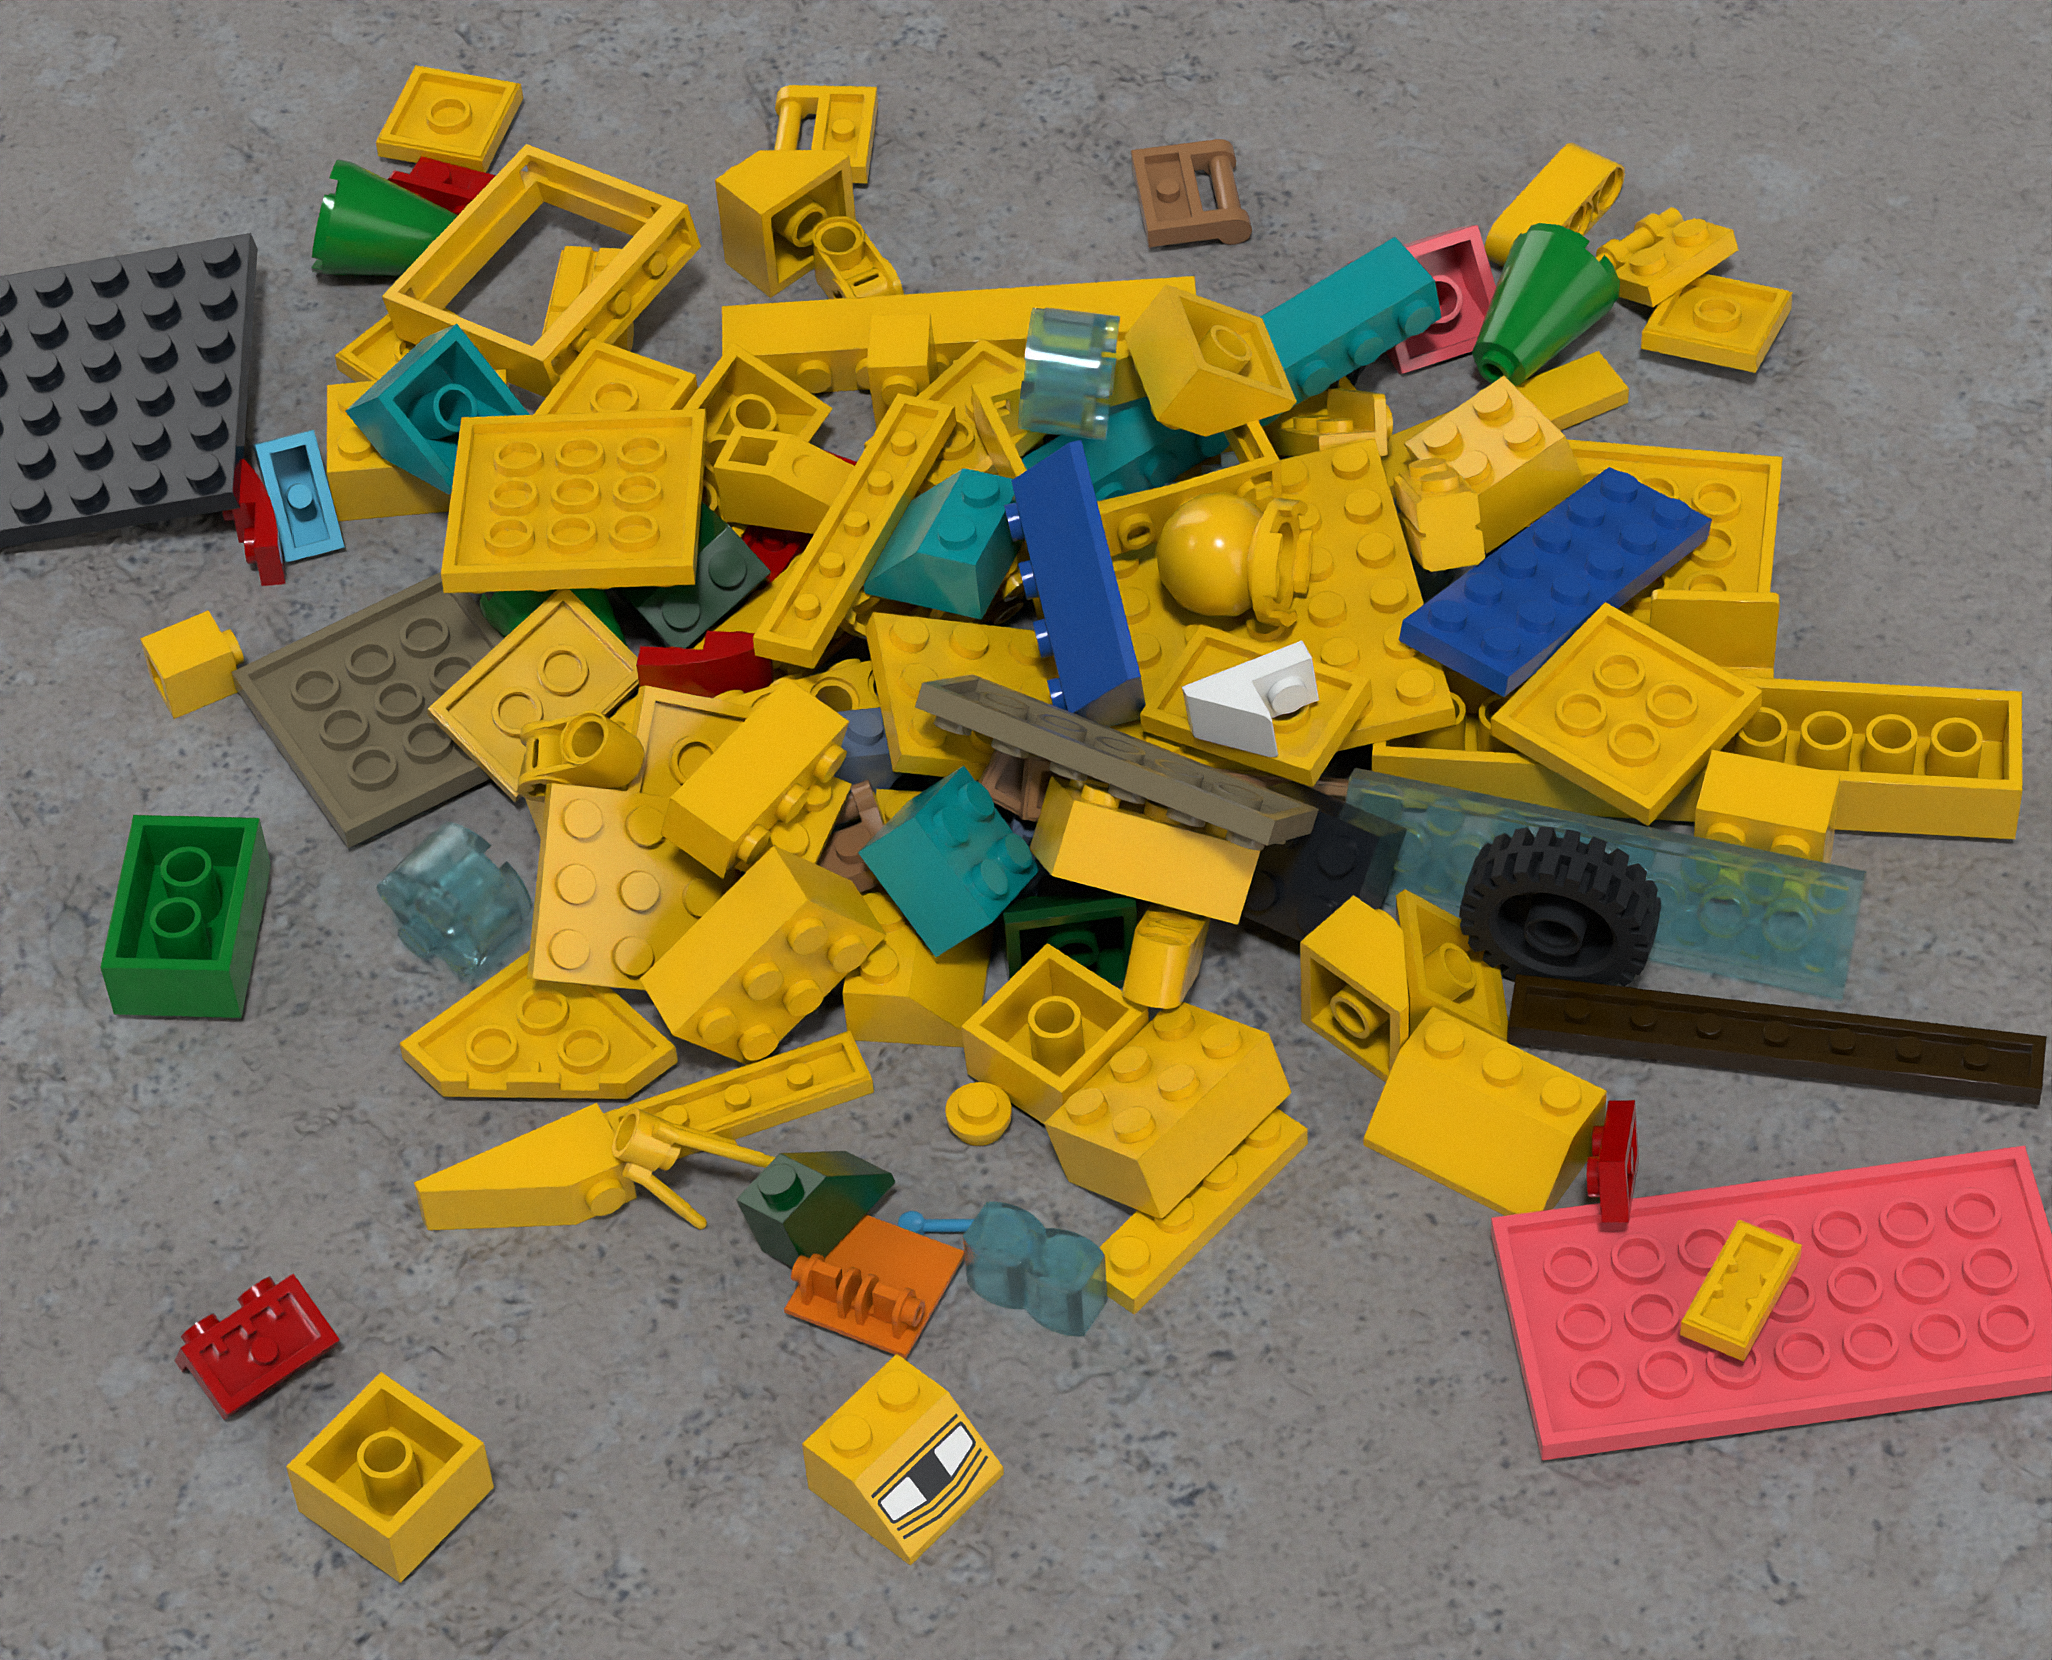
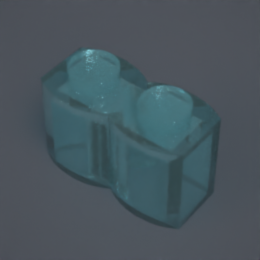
(1035, 1268)

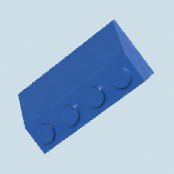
(1076, 589)

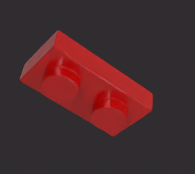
(1614, 1161)

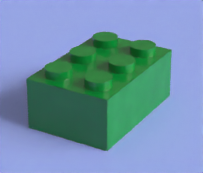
(186, 916)

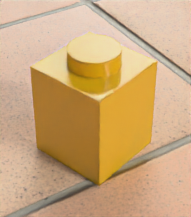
(192, 663)

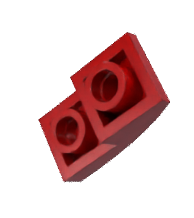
(258, 528)
(722, 666)

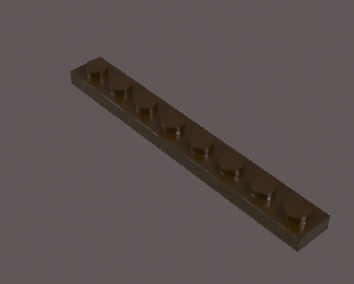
(1777, 1039)

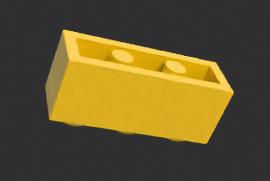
(756, 779)

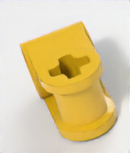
(849, 262)
(579, 752)

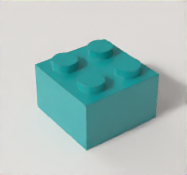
(950, 861)

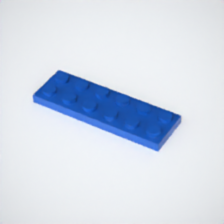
(1552, 577)

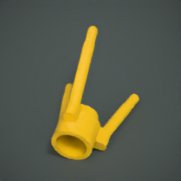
(655, 1143)

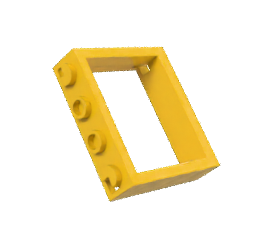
(603, 311)
(1138, 518)

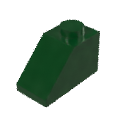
(810, 1201)

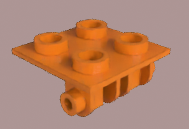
(875, 1285)

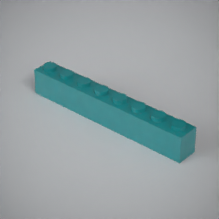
(1318, 340)

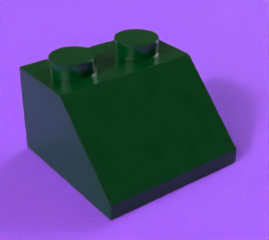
(724, 580)
(1087, 926)

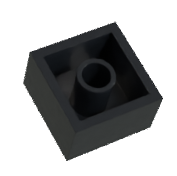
(1318, 872)

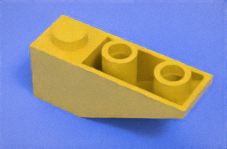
(777, 480)

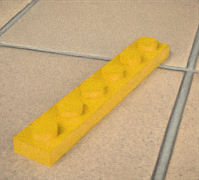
(854, 531)

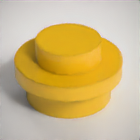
(978, 1113)

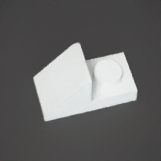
(1240, 702)

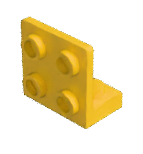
(1722, 626)

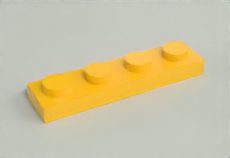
(1152, 1250)

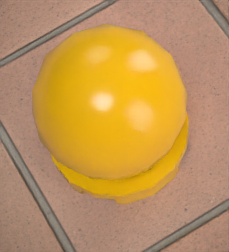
(1230, 556)

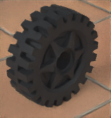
(1560, 908)

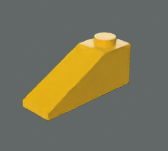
(538, 1179)

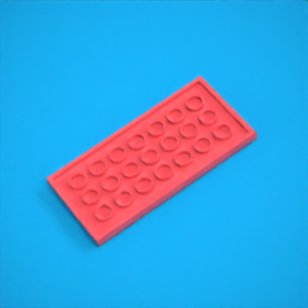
(1905, 1298)

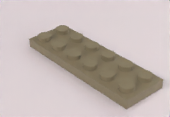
(1128, 764)

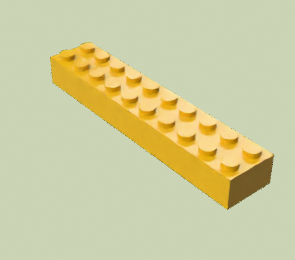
(1903, 753)

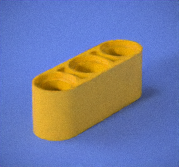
(1567, 192)
(1165, 956)

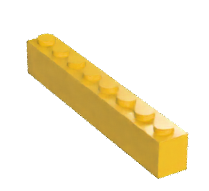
(826, 341)

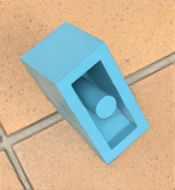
(299, 495)

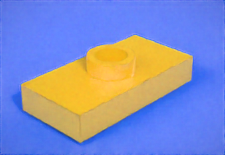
(1741, 1290)

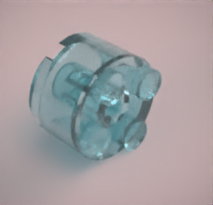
(1068, 373)
(455, 898)

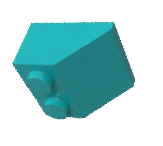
(420, 401)
(950, 546)

